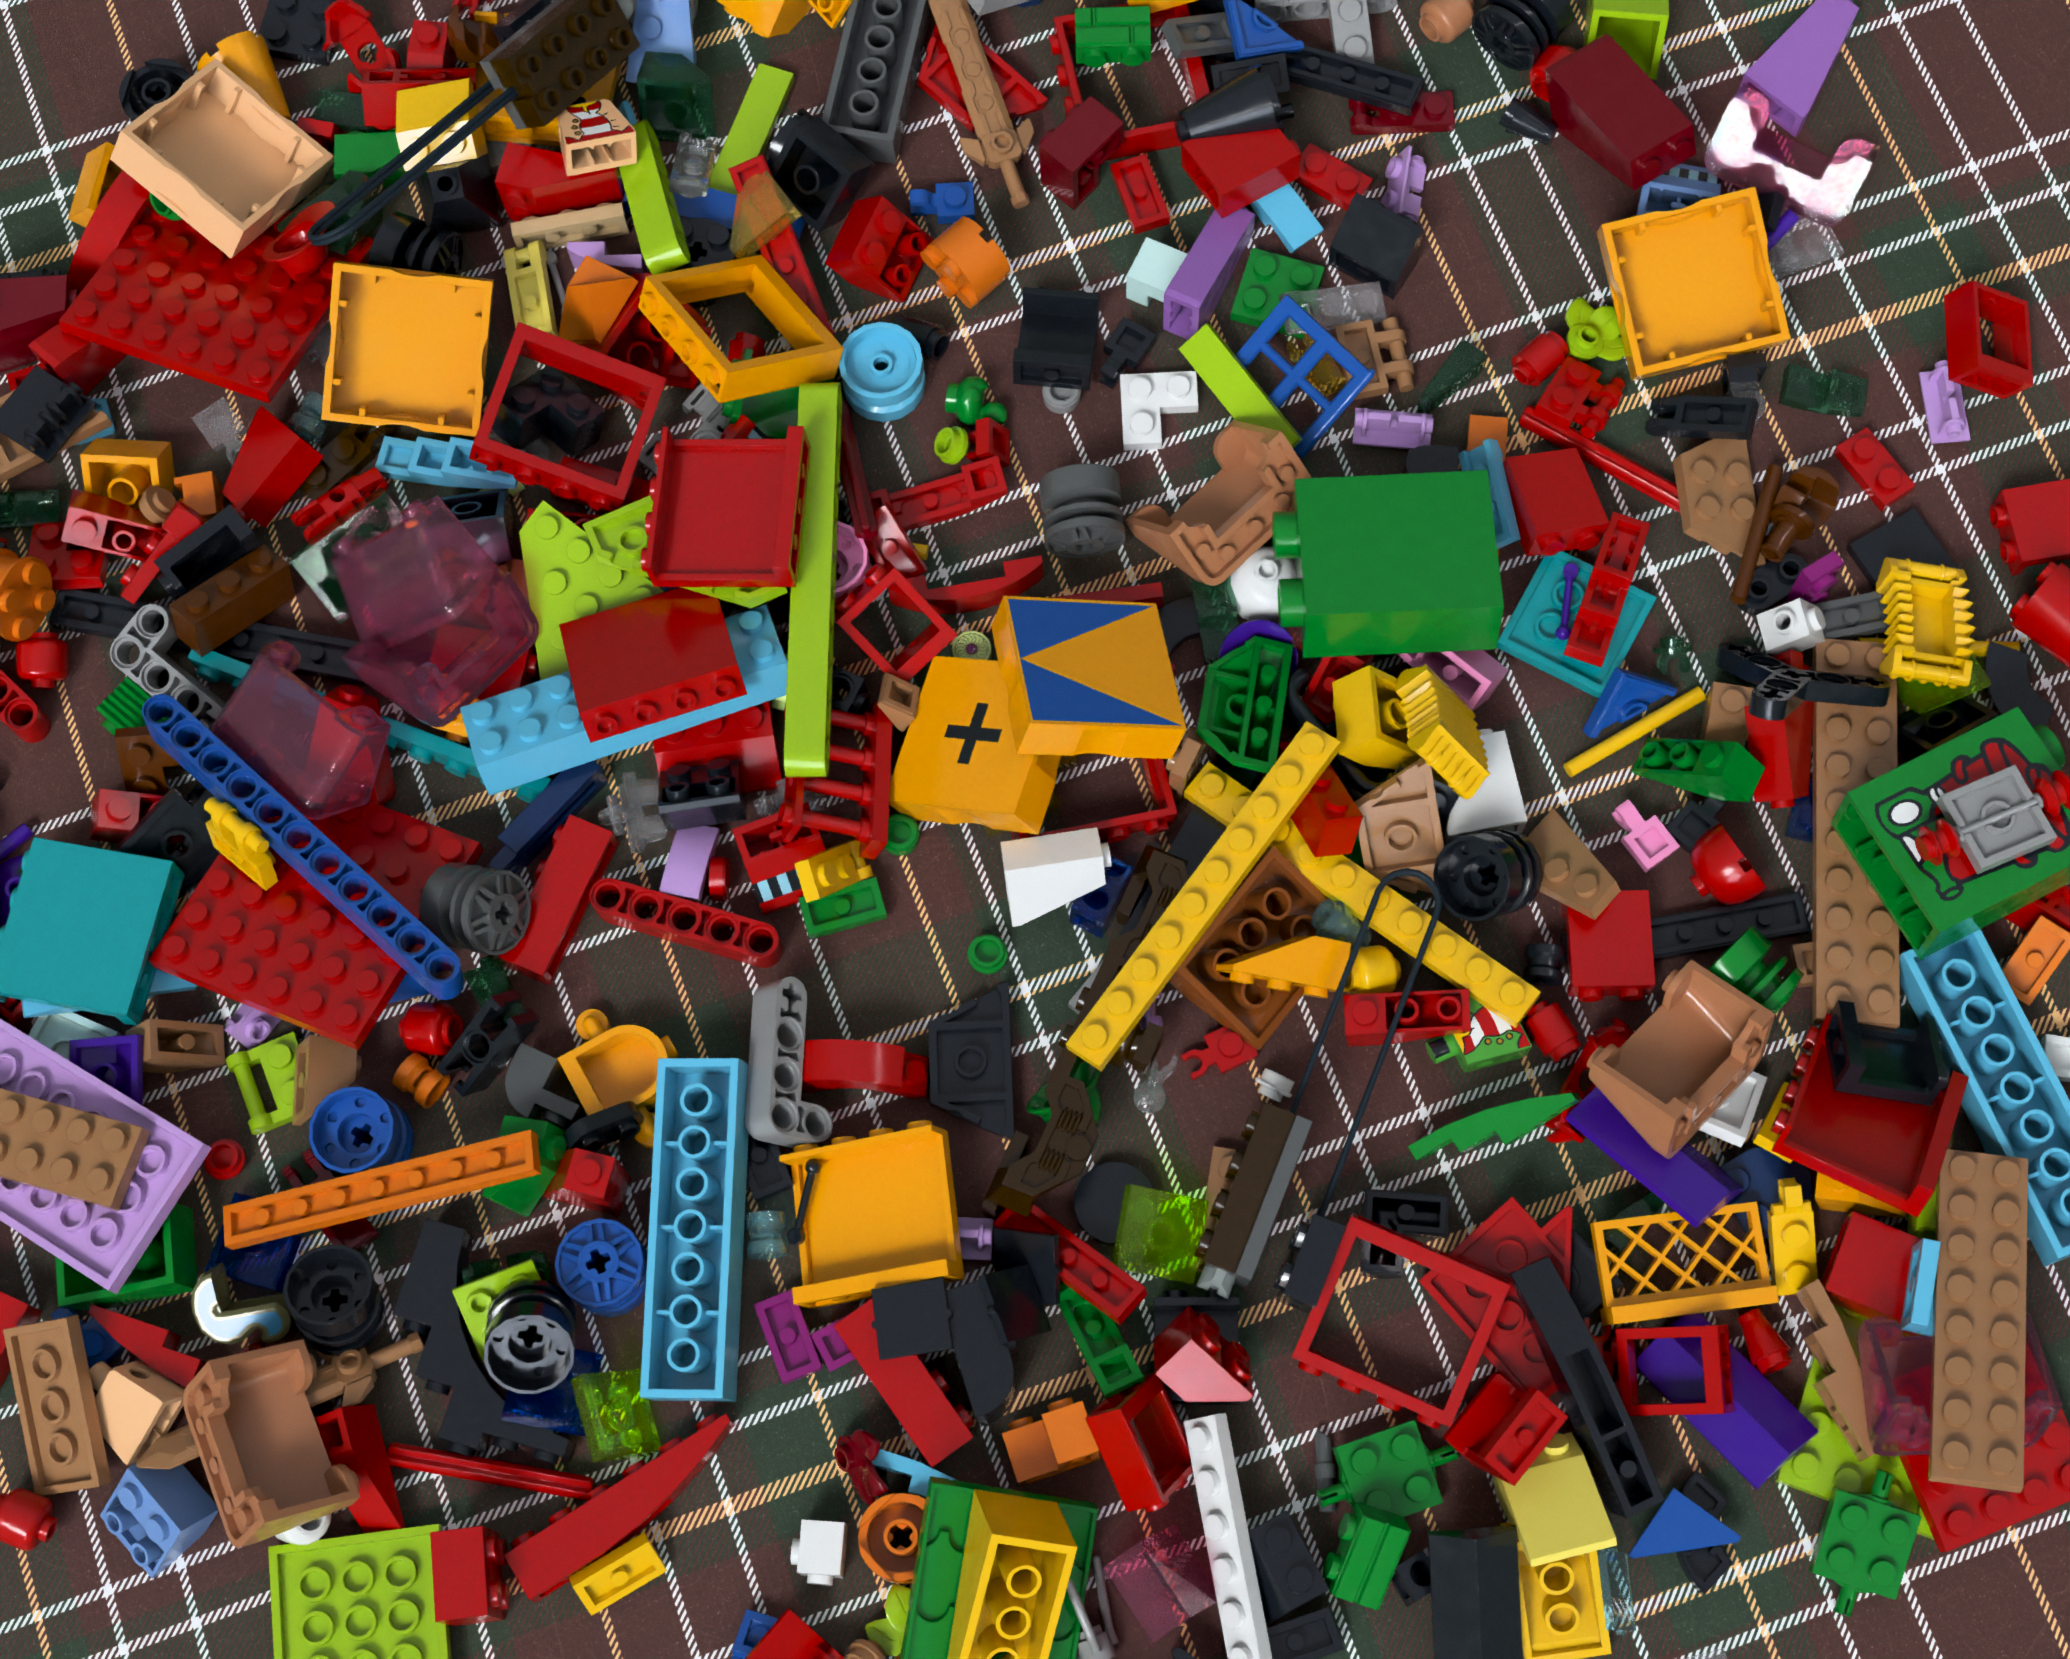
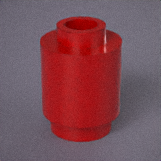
(1539, 358)
(1552, 1031)

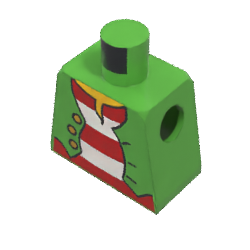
(1486, 1045)

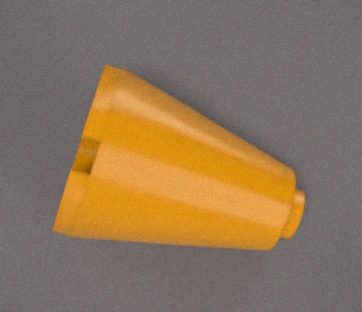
(251, 61)

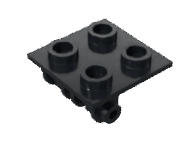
(44, 413)

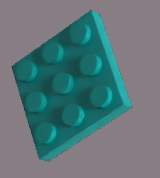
(1533, 625)

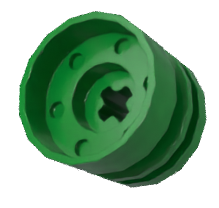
(1746, 971)

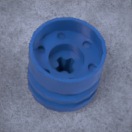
(345, 1119)
(623, 1282)

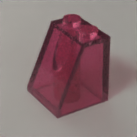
(1161, 1584)

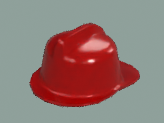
(294, 249)

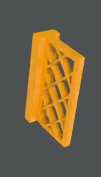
(1677, 1300)

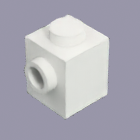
(1791, 626)
(820, 1551)

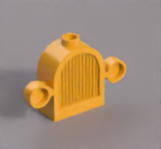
(616, 1067)

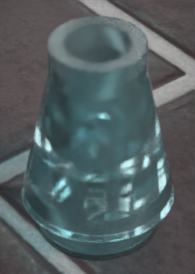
(1337, 922)

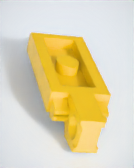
(1791, 1239)

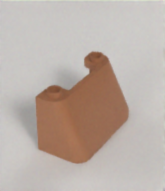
(1232, 511)
(1683, 1058)
(264, 1443)

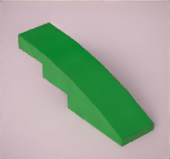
(1508, 1121)

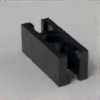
(484, 1029)

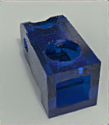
(1096, 907)

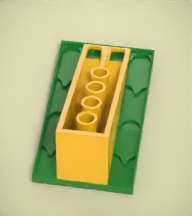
(997, 1574)

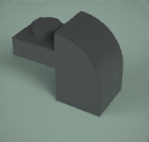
(530, 1088)

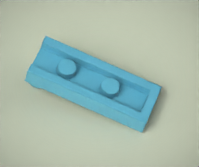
(1489, 458)

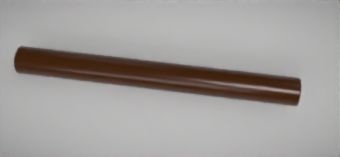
(1756, 534)

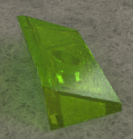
(1928, 696)

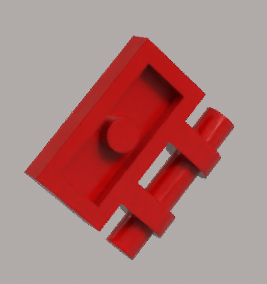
(1568, 392)

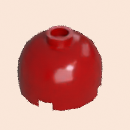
(1723, 868)

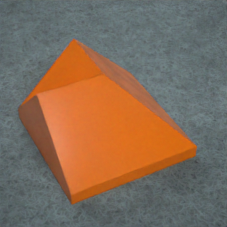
(593, 301)

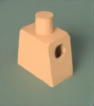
(134, 1406)

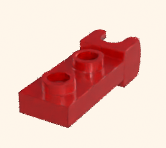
(177, 525)

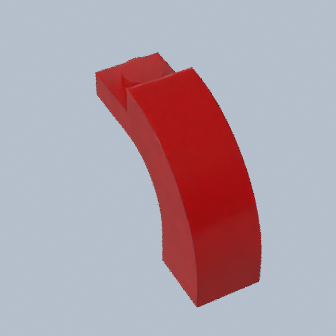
(863, 1066)

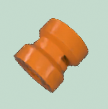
(420, 1080)

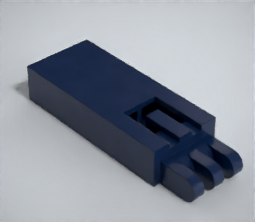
(539, 820)

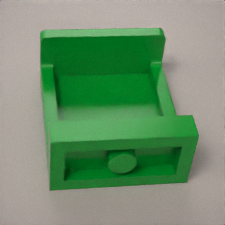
(768, 411)

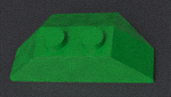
(1246, 703)

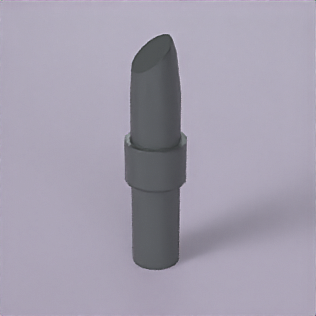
(1324, 1468)

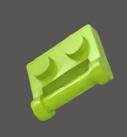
(278, 1063)

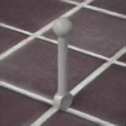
(551, 263)

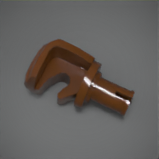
(471, 39)
(1800, 509)

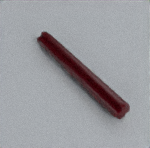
(855, 480)

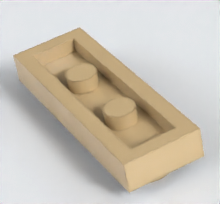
(570, 225)

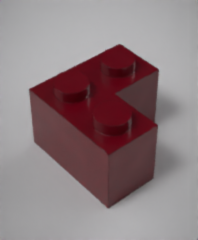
(1076, 150)

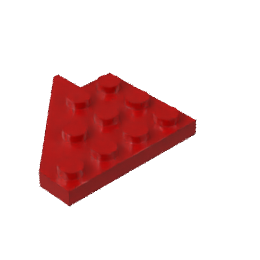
(1500, 1246)

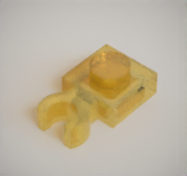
(1325, 375)

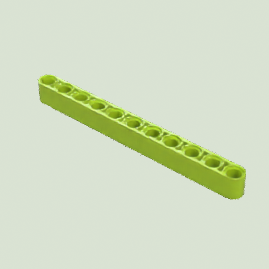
(814, 595)

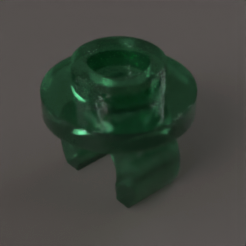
(1670, 648)

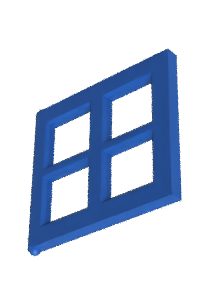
(1297, 374)

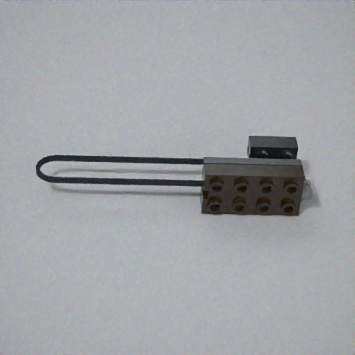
(543, 65)
(1268, 1161)

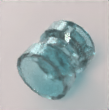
(308, 420)
(765, 1233)

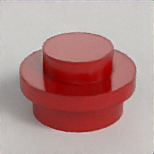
(225, 1159)

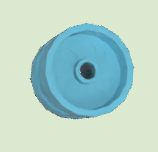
(882, 371)

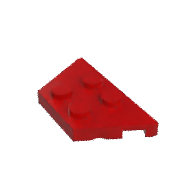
(941, 83)

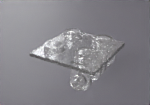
(1803, 247)

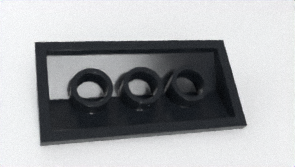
(1475, 1593)

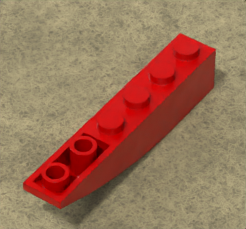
(614, 1513)

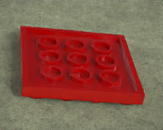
(1968, 1513)

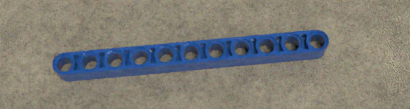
(313, 858)

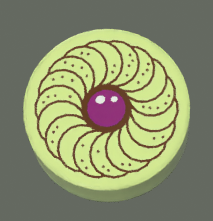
(972, 645)

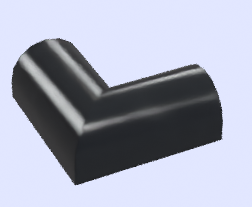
(1406, 1213)

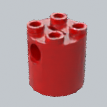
(2047, 613)

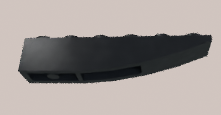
(1587, 1391)

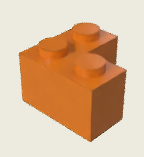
(1052, 1444)

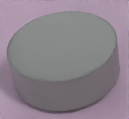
(1061, 399)

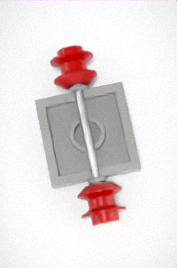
(1995, 819)

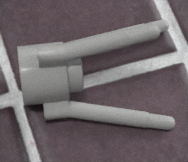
(1092, 1640)

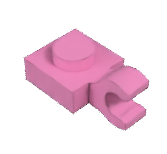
(1647, 840)

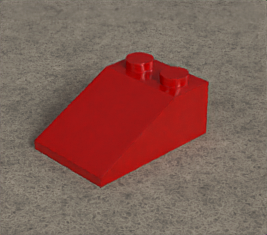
(536, 184)

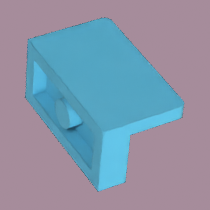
(1919, 1293)

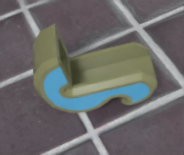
(234, 1321)

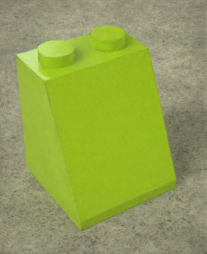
(1635, 26)

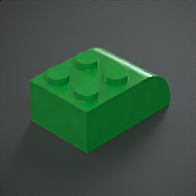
(162, 1271)

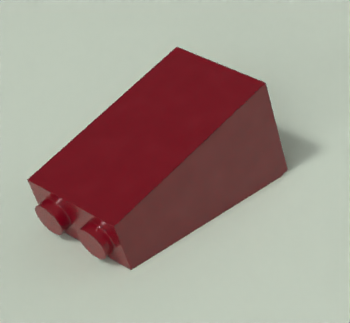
(1617, 113)
(27, 311)

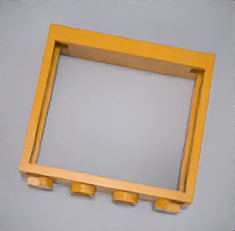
(815, 351)

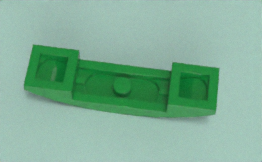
(1099, 1344)

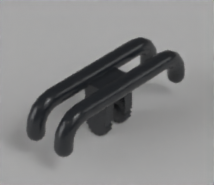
(1297, 713)

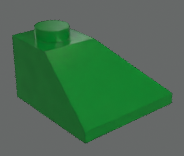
(524, 1194)

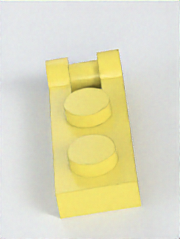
(530, 287)

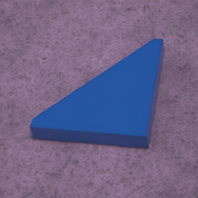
(1255, 33)
(1624, 698)
(1681, 1527)

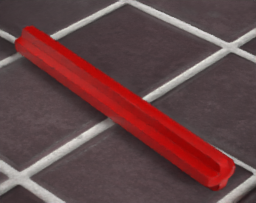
(1604, 459)
(489, 1471)

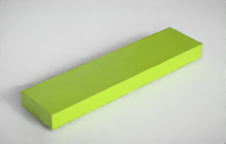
(753, 123)
(1234, 383)

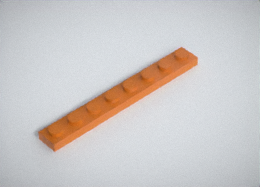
(381, 1189)

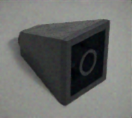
(460, 196)

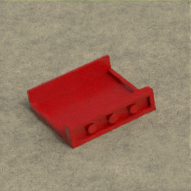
(727, 511)
(650, 661)
(1861, 1140)

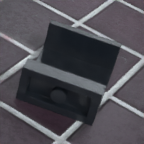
(1056, 338)
(1220, 1309)

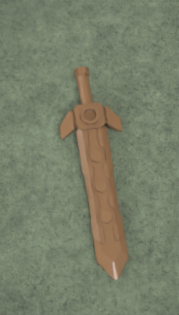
(981, 94)
(348, 1374)

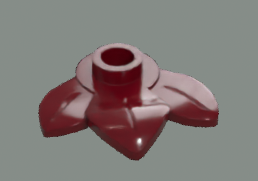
(855, 1456)

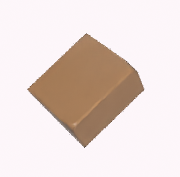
(898, 700)

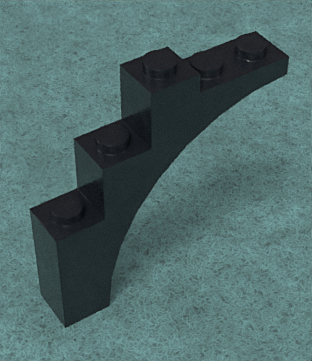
(450, 1355)

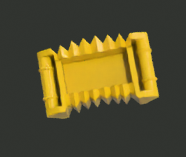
(1927, 623)
(1442, 730)

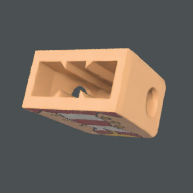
(595, 137)

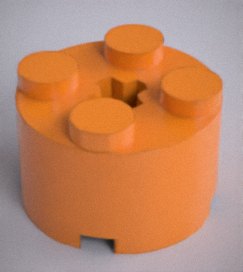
(966, 262)
(876, 1536)

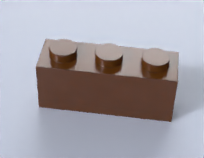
(232, 600)

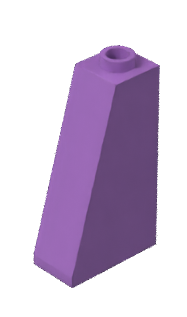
(1801, 60)
(1206, 272)

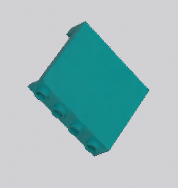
(86, 928)

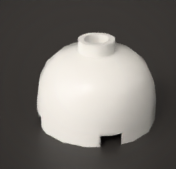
(1257, 584)

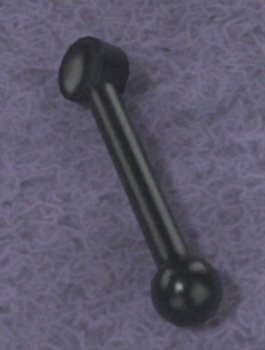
(797, 1235)

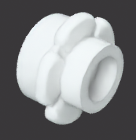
(1274, 1085)

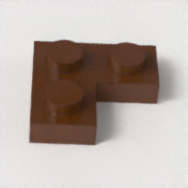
(143, 761)

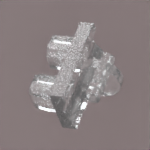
(633, 796)

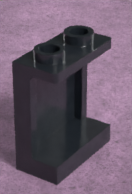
(206, 552)
(1885, 1060)

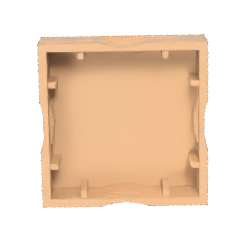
(221, 158)

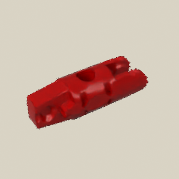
(337, 502)

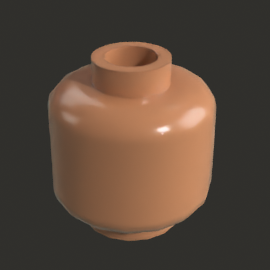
(1445, 19)

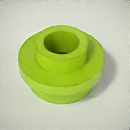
(951, 444)

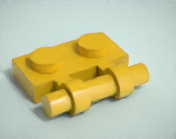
(240, 843)

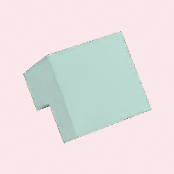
(1152, 271)

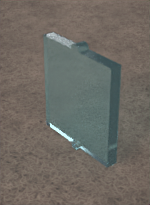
(1616, 1591)

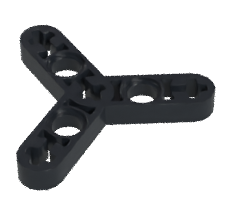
(1784, 687)

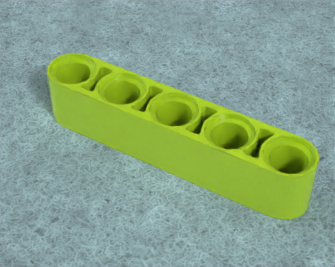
(653, 205)

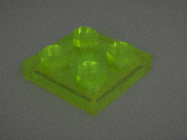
(1159, 1233)
(615, 1415)

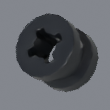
(1544, 964)

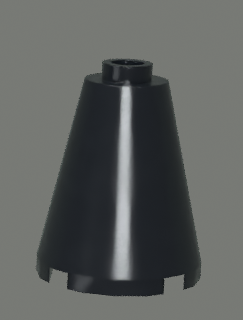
(1235, 107)

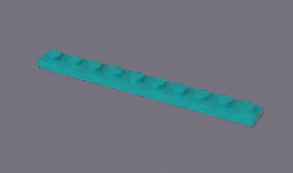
(419, 743)

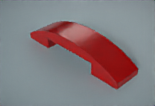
(108, 227)
(946, 497)
(973, 596)

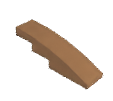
(1843, 1385)

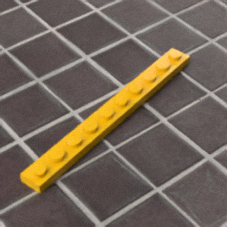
(1203, 896)
(1393, 916)

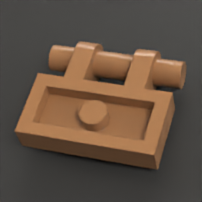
(1366, 345)

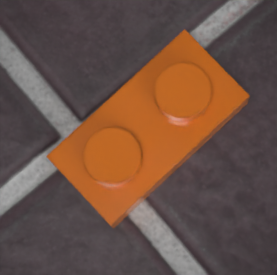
(2036, 958)

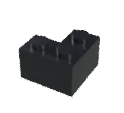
(550, 407)

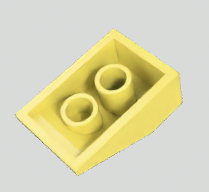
(1556, 1505)

